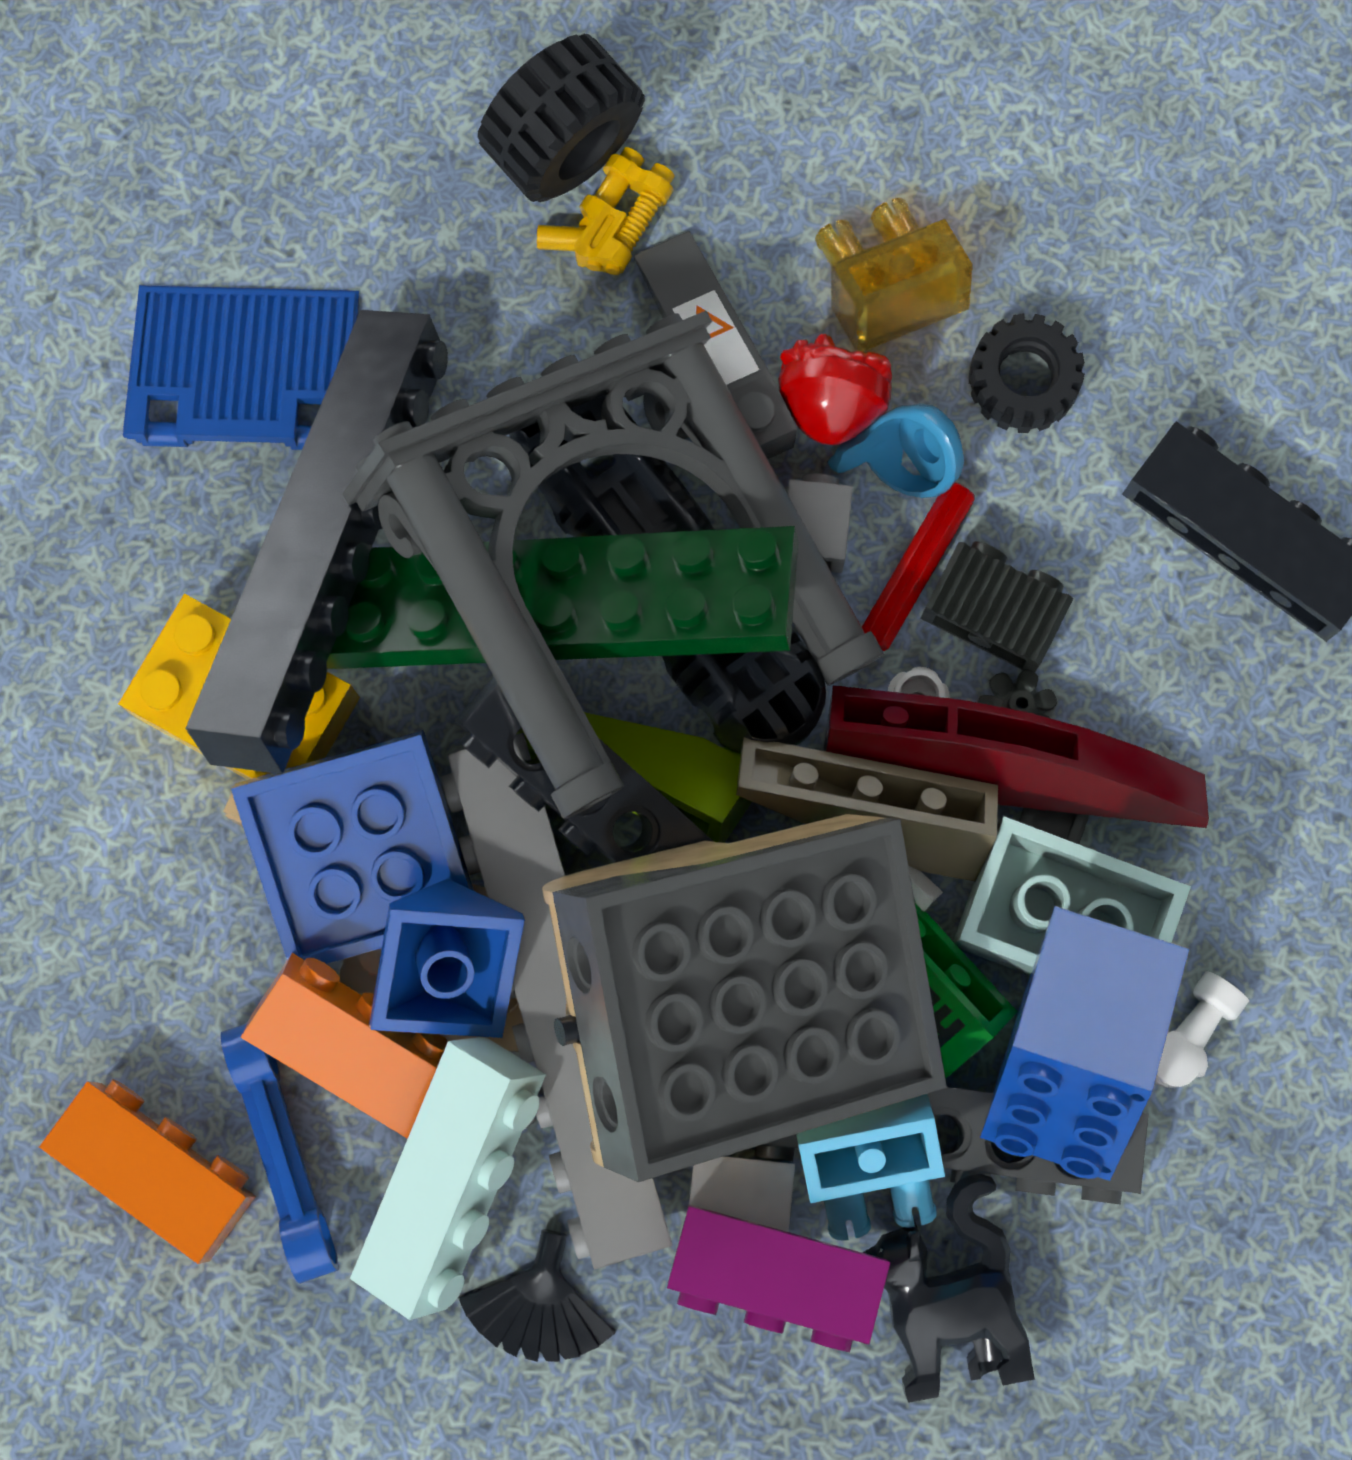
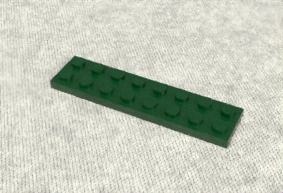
(591, 599)

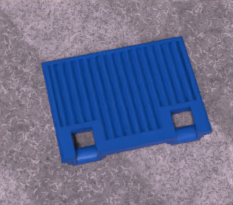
(233, 361)

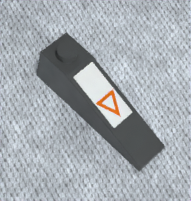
(686, 285)

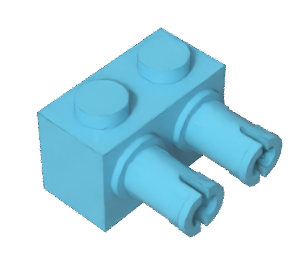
(869, 1153)

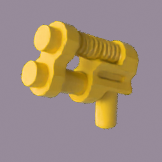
(606, 234)

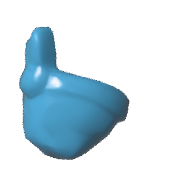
(925, 437)

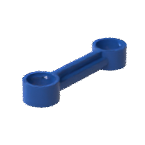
(301, 1223)

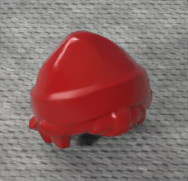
(833, 390)

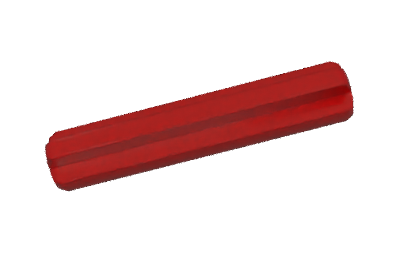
(918, 564)

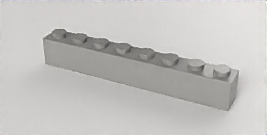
(516, 859)

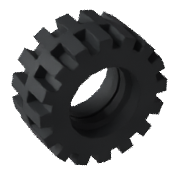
(1034, 337)

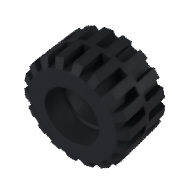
(560, 117)

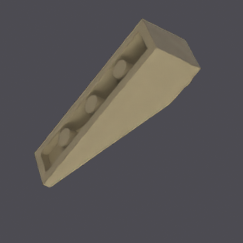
(943, 817)

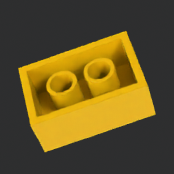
(177, 668)

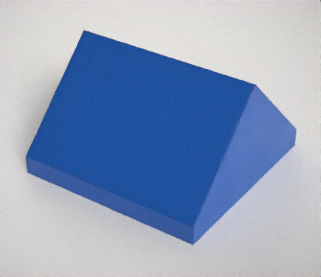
(447, 963)

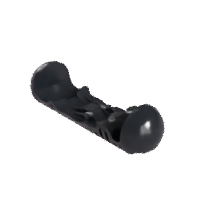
(743, 694)

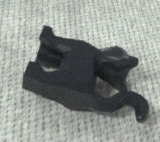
(955, 1306)

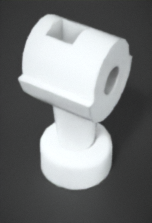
(1184, 1048)

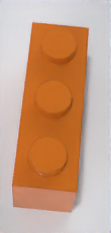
(327, 1037)
(149, 1169)

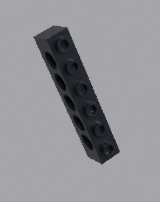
(490, 737)

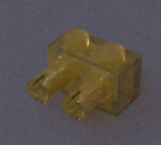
(896, 284)

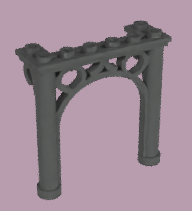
(682, 398)

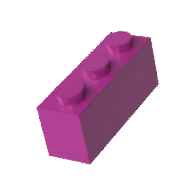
(777, 1278)

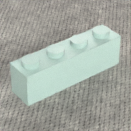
(448, 1177)

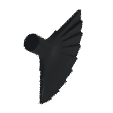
(537, 1310)

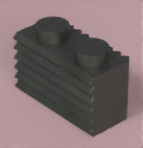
(998, 605)

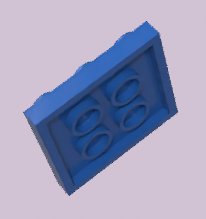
(347, 841)

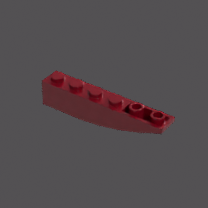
(1027, 755)

